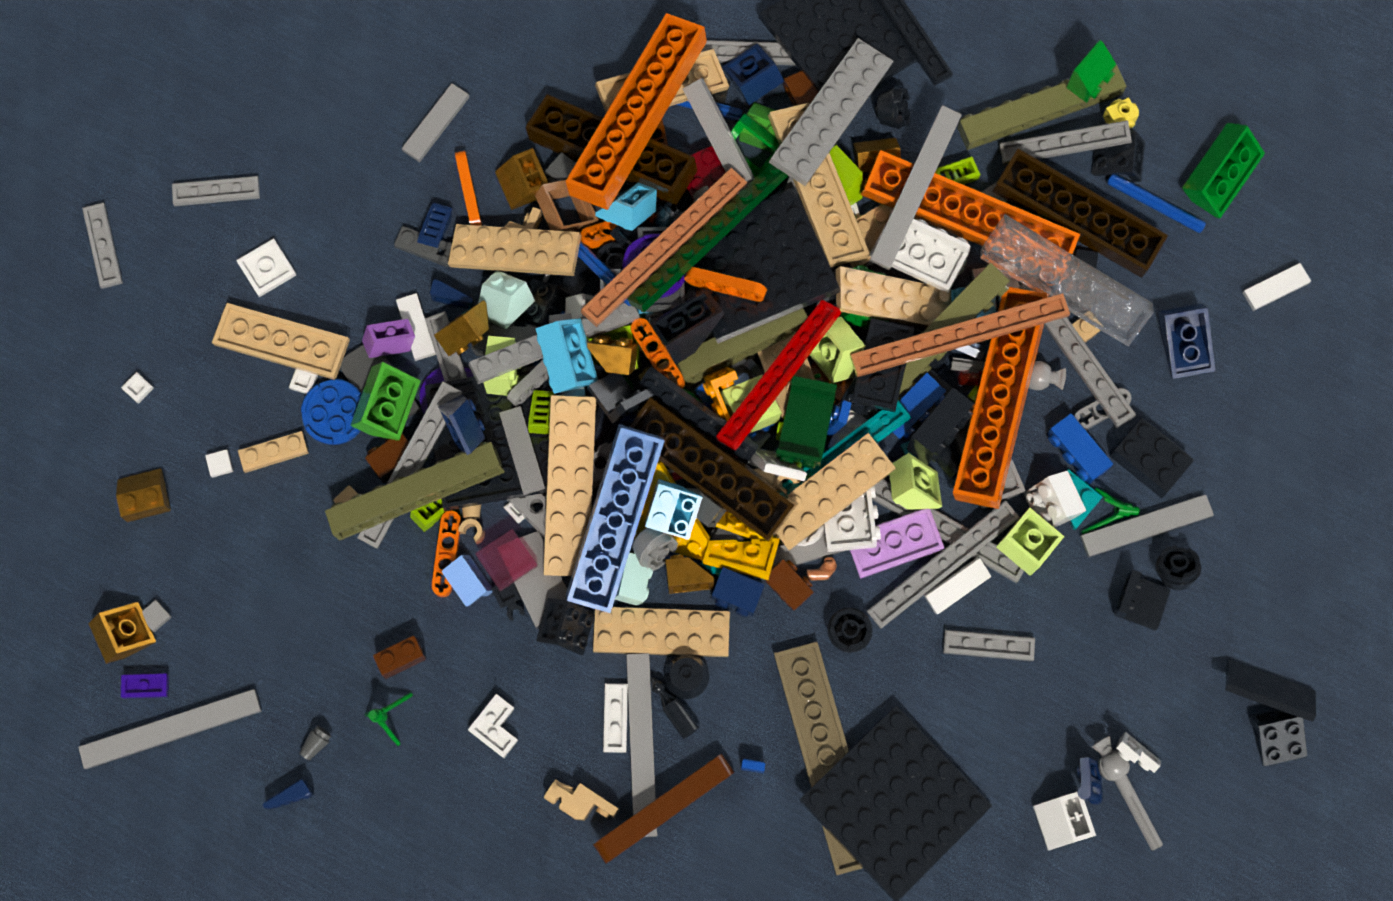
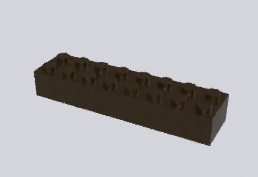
(570, 128)
(1068, 204)
(716, 470)

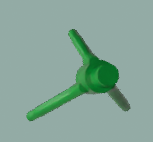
(1121, 509)
(380, 716)

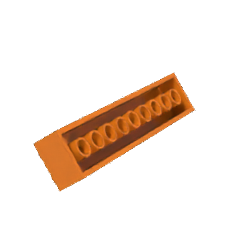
(636, 111)
(956, 205)
(998, 409)

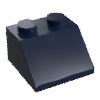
(753, 74)
(462, 423)
(737, 592)

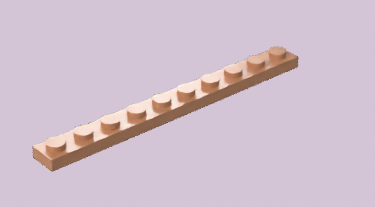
(663, 247)
(960, 335)

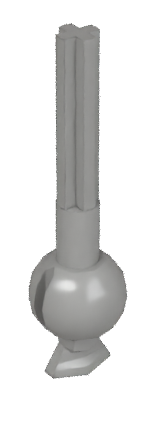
(1040, 376)
(1115, 768)

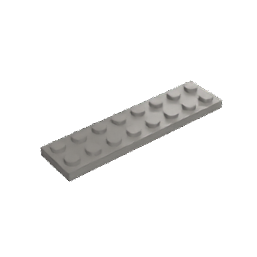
(831, 112)

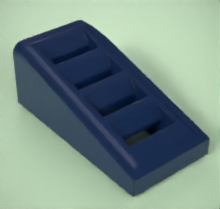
(440, 214)
(445, 294)
(296, 792)

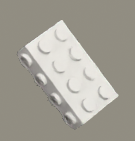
(930, 255)
(854, 526)

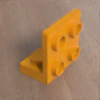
(723, 378)

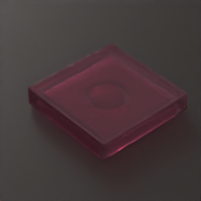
(506, 560)

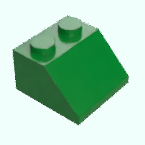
(1092, 73)

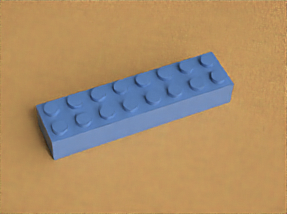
(614, 518)

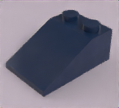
(1187, 340)

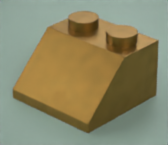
(464, 330)
(142, 495)
(686, 576)
(121, 632)

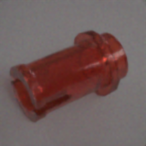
(970, 378)

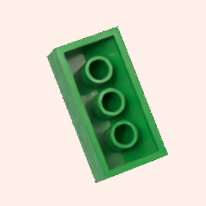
(1224, 169)

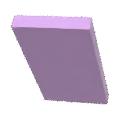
(900, 542)

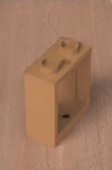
(559, 190)

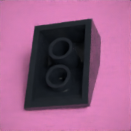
(687, 325)

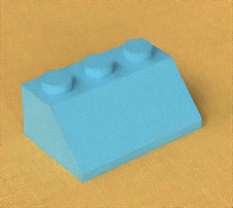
(566, 355)

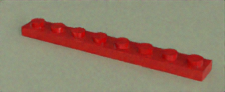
(778, 375)

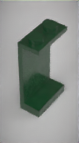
(806, 422)

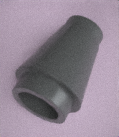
(315, 742)

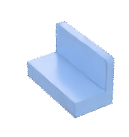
(467, 579)

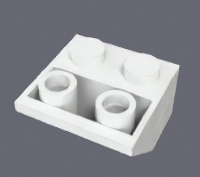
(1055, 499)
(1064, 821)

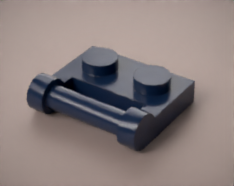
(1090, 781)

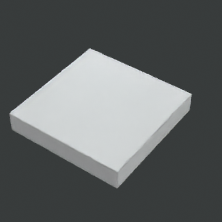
(266, 267)

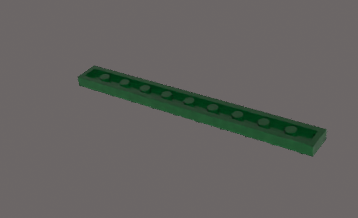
(706, 238)

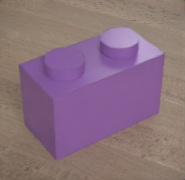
(388, 338)

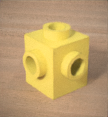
(1120, 111)

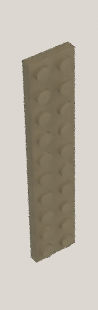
(815, 725)

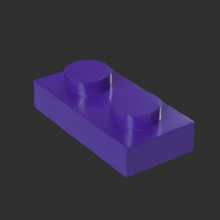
(144, 686)

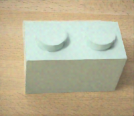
(505, 298)

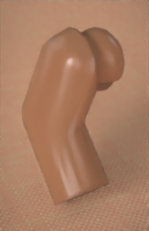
(824, 572)

